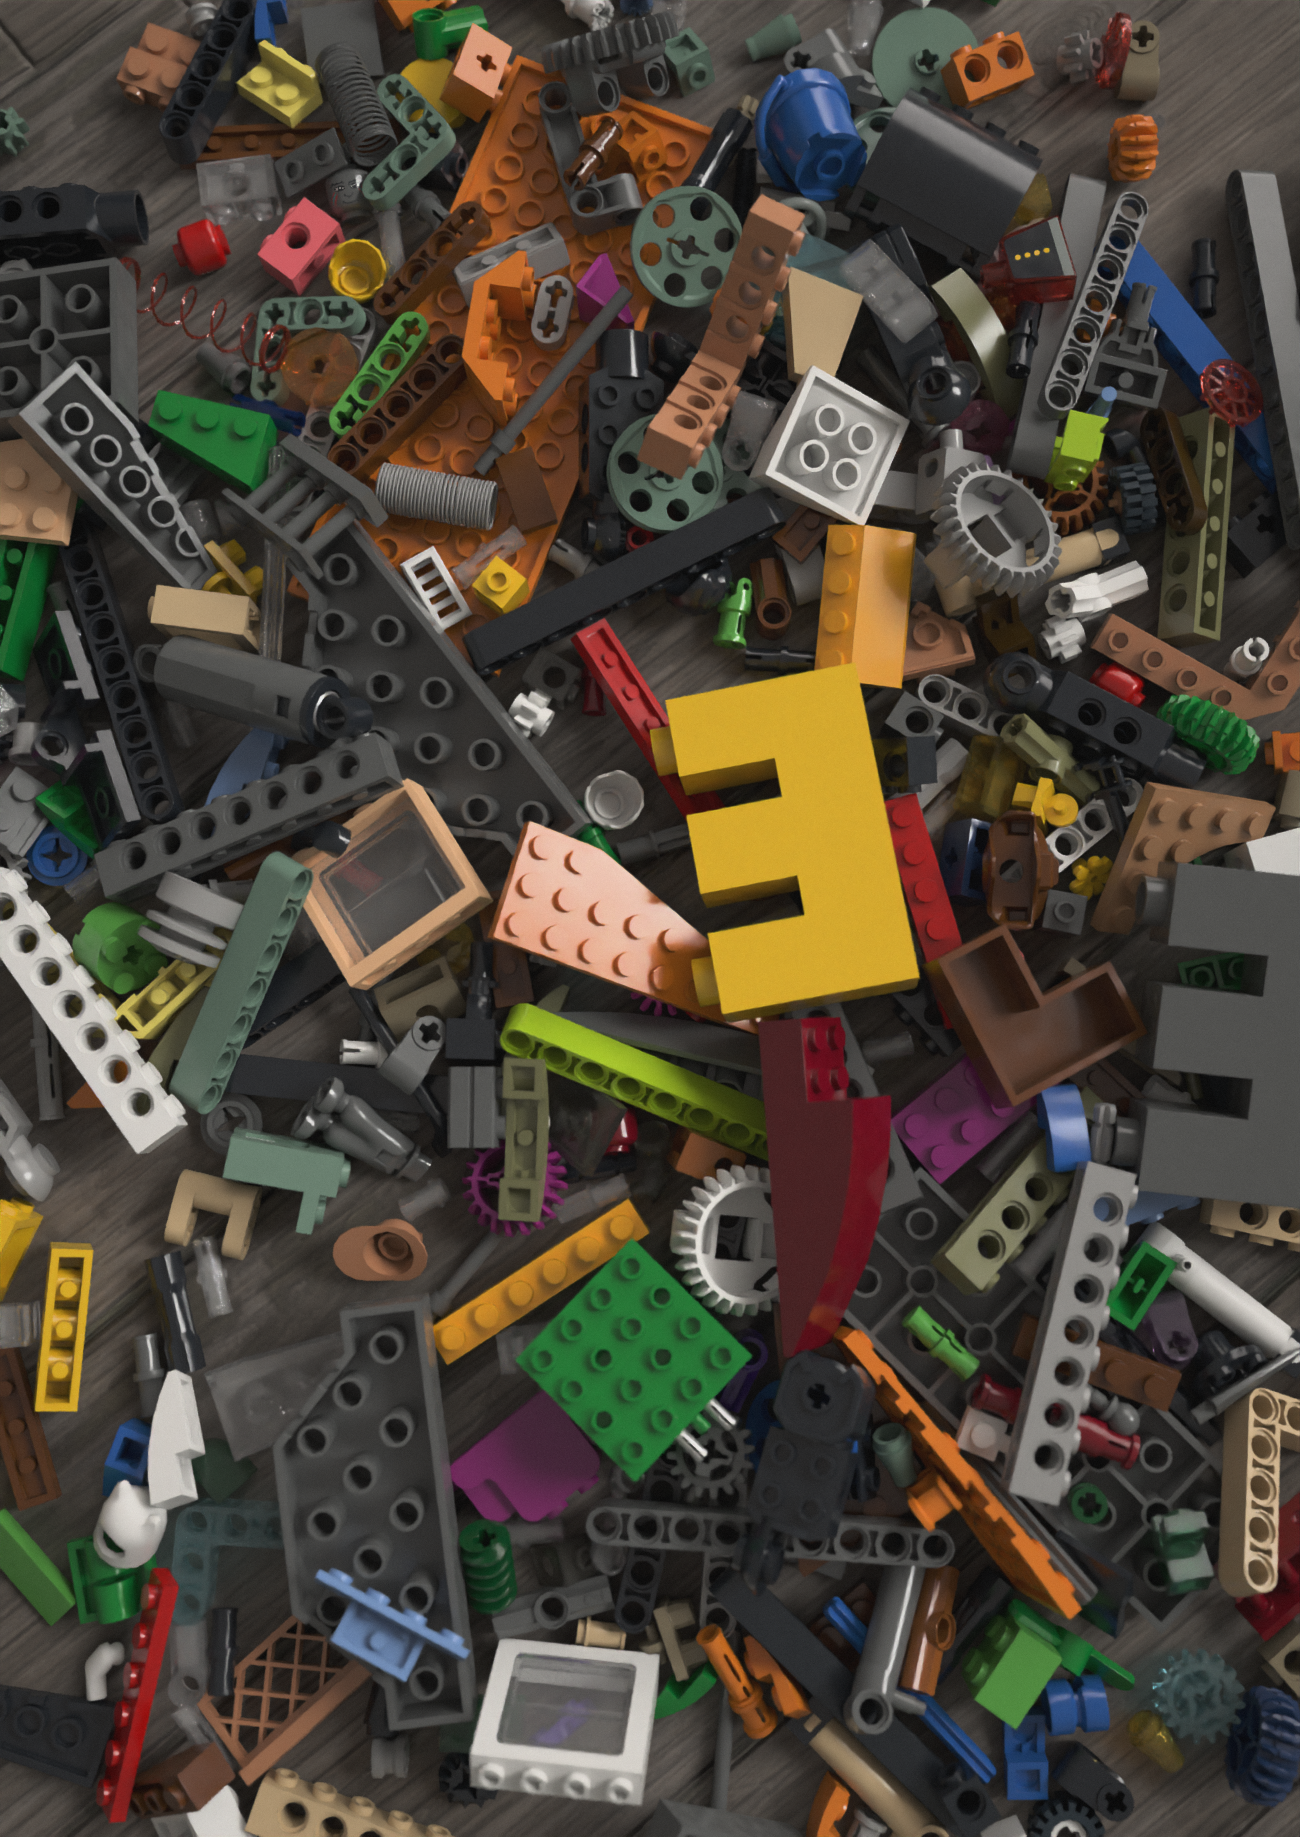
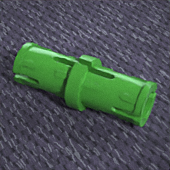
(940, 1343)

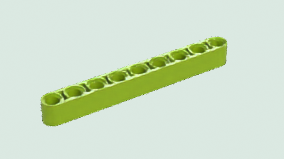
(637, 1078)

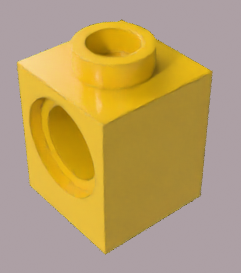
(500, 587)

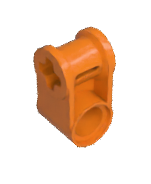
(931, 1497)

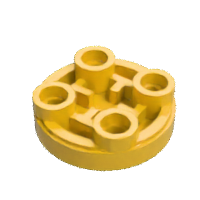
(429, 80)

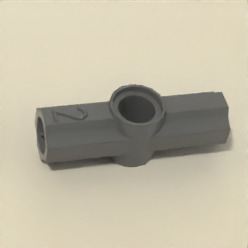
(579, 1600)

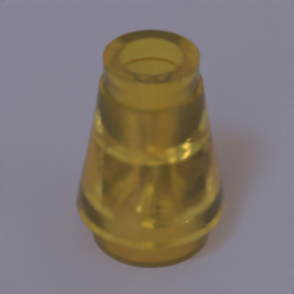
(1153, 1739)

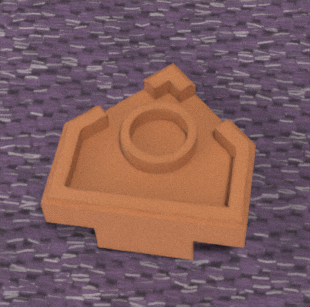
(935, 645)

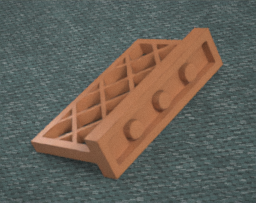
(300, 1720)

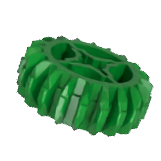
(1212, 732)

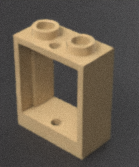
(207, 616)

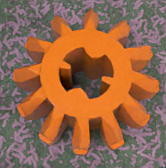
(1132, 148)

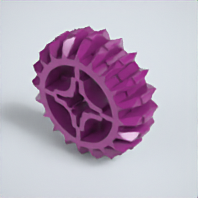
(484, 1178)

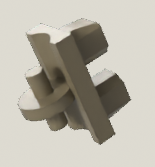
(670, 1618)

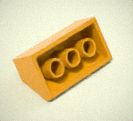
(866, 602)

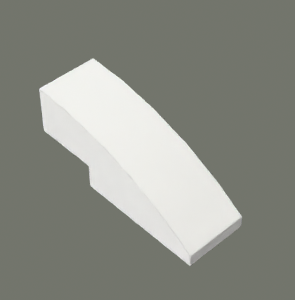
(173, 1443)

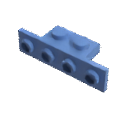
(381, 1633)

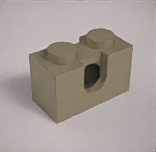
(439, 998)

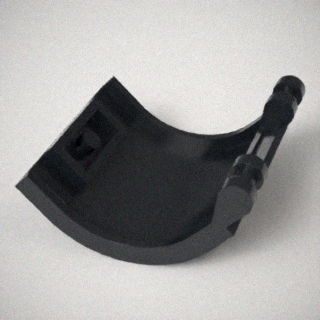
(945, 180)

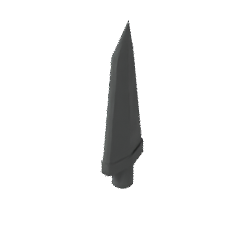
(1218, 1402)

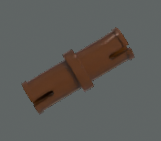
(593, 154)

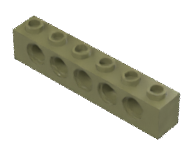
(1196, 562)
(960, 1257)

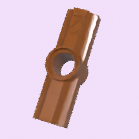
(931, 1631)

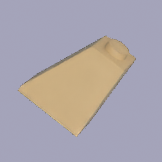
(816, 323)

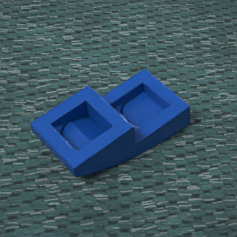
(266, 16)
(1065, 1123)
(1025, 1757)

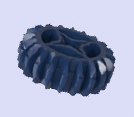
(1264, 1747)

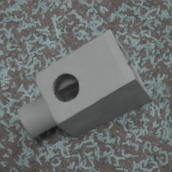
(941, 463)

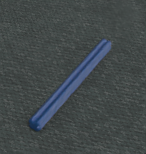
(934, 1717)

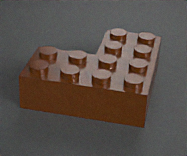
(1023, 1036)

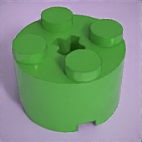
(114, 949)

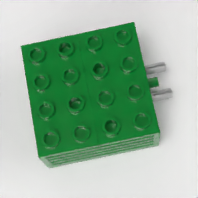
(636, 1361)

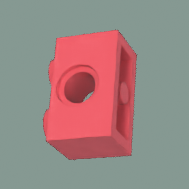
(300, 266)

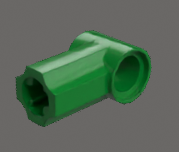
(439, 30)

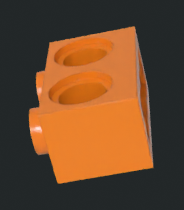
(989, 75)

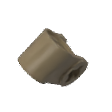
(1141, 69)

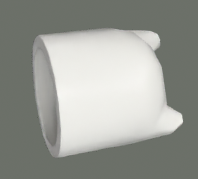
(131, 1525)

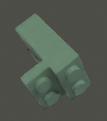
(289, 1165)

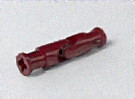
(1093, 1432)

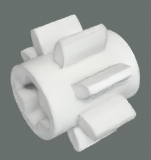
(1061, 638)
(531, 713)

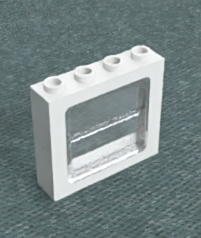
(566, 1721)

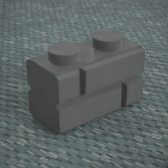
(475, 1107)

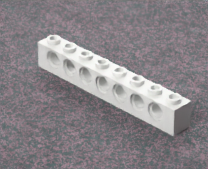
(75, 1033)

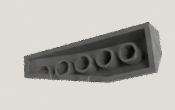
(107, 466)
(702, 1048)

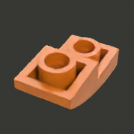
(766, 1668)
(828, 1805)

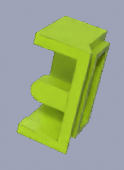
(1076, 451)

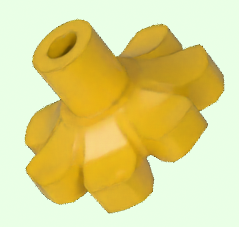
(1090, 875)

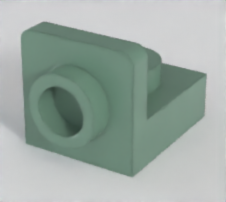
(689, 61)

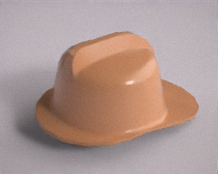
(381, 1252)

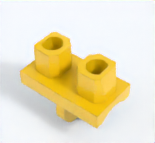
(229, 577)
(1056, 809)

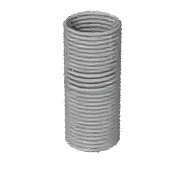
(425, 494)

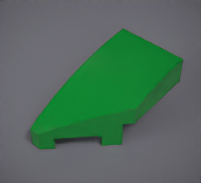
(683, 1693)

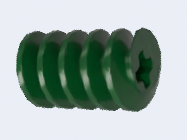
(488, 1566)

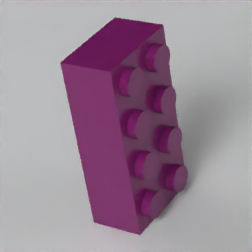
(951, 1120)

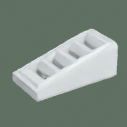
(421, 560)

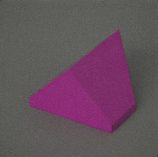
(596, 290)

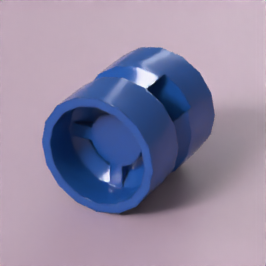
(1075, 1705)

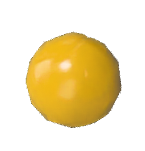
(357, 270)

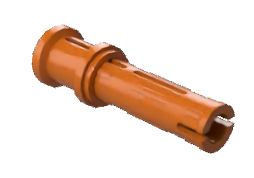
(744, 1693)

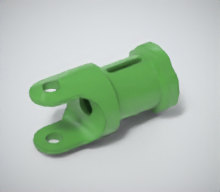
(733, 615)

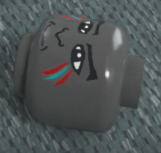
(346, 195)

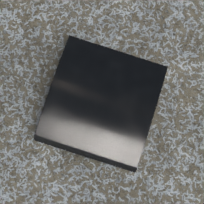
(1112, 1582)

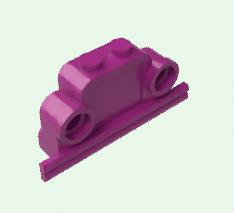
(528, 1463)

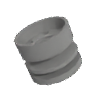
(190, 920)

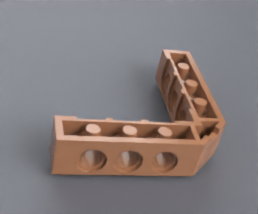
(710, 383)
(1180, 674)

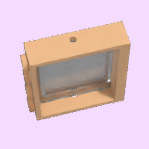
(392, 886)

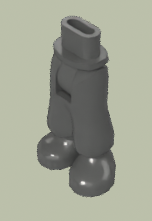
(359, 1132)

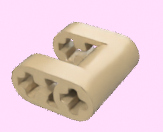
(219, 1196)

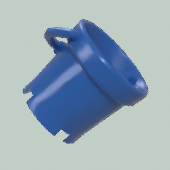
(810, 134)

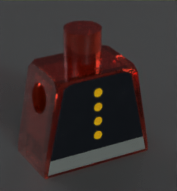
(1033, 264)

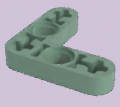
(417, 144)
(294, 314)

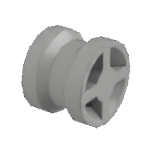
(390, 1756)

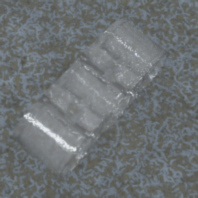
(887, 291)

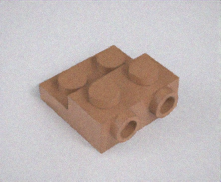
(156, 66)

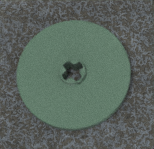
(908, 39)

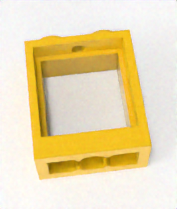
(17, 1231)

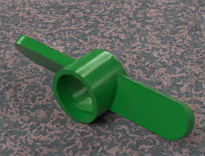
(1074, 1651)

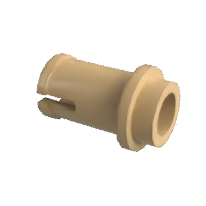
(599, 1634)

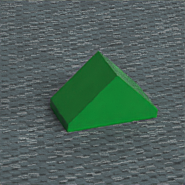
(1138, 1283)

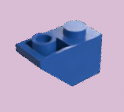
(128, 1456)

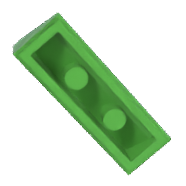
(33, 1571)

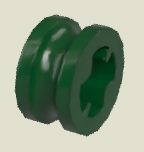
(1094, 1515)

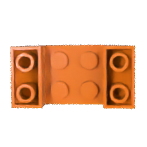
(498, 294)

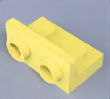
(281, 86)

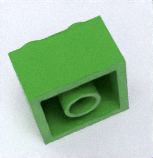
(1009, 1668)

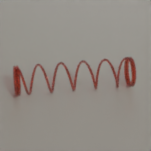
(262, 351)

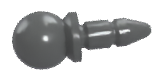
(1119, 1416)

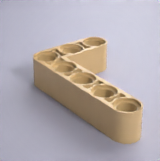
(1250, 1488)

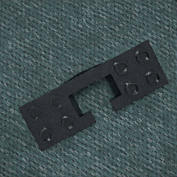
(92, 766)

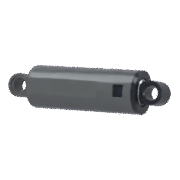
(253, 690)

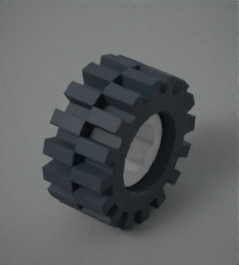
(1061, 1813)

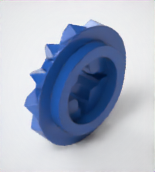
(46, 869)

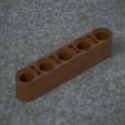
(402, 394)

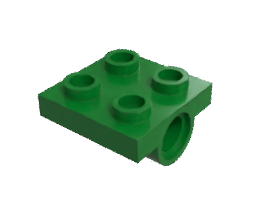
(103, 1590)

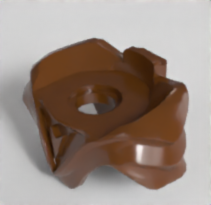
(1018, 839)

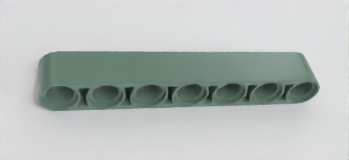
(241, 982)

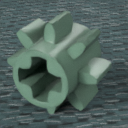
(12, 132)

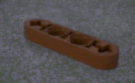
(436, 266)

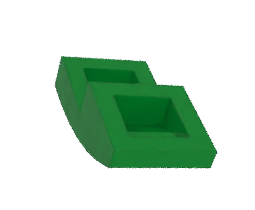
(68, 814)

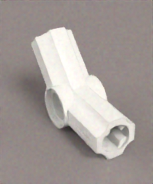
(1095, 593)

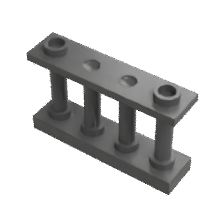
(319, 474)

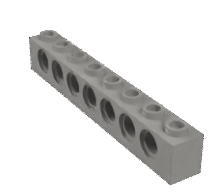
(1050, 1346)

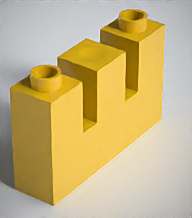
(817, 838)

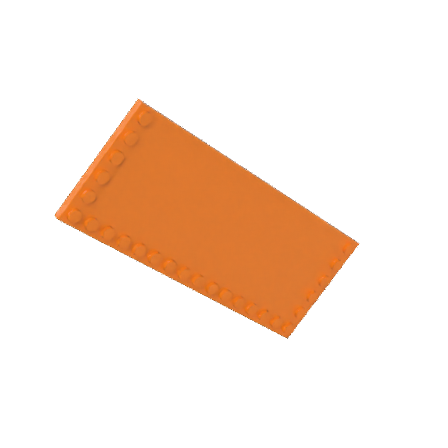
(519, 191)

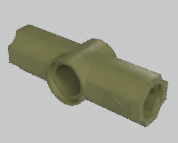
(1048, 757)

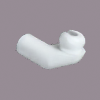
(98, 1665)

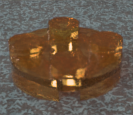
(299, 361)

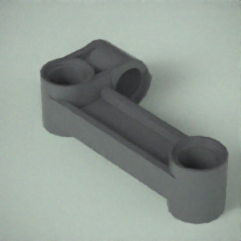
(614, 199)

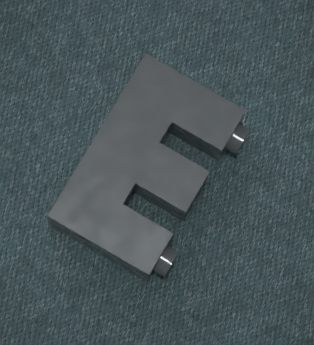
(1247, 1034)

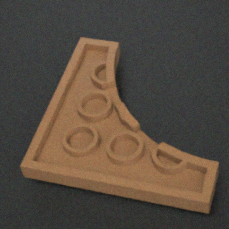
(1177, 828)

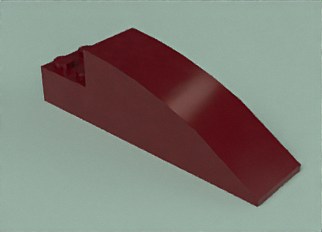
(824, 1174)

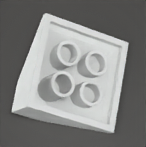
(830, 448)

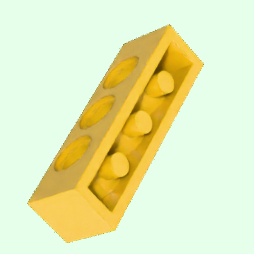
(63, 1326)

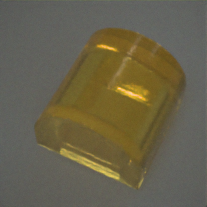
(1035, 202)

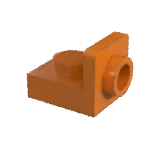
(641, 145)
(1283, 752)

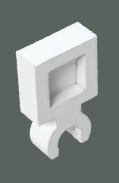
(983, 1434)

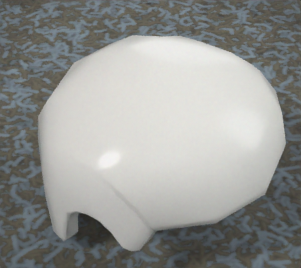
(614, 800)

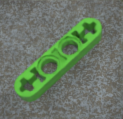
(373, 372)

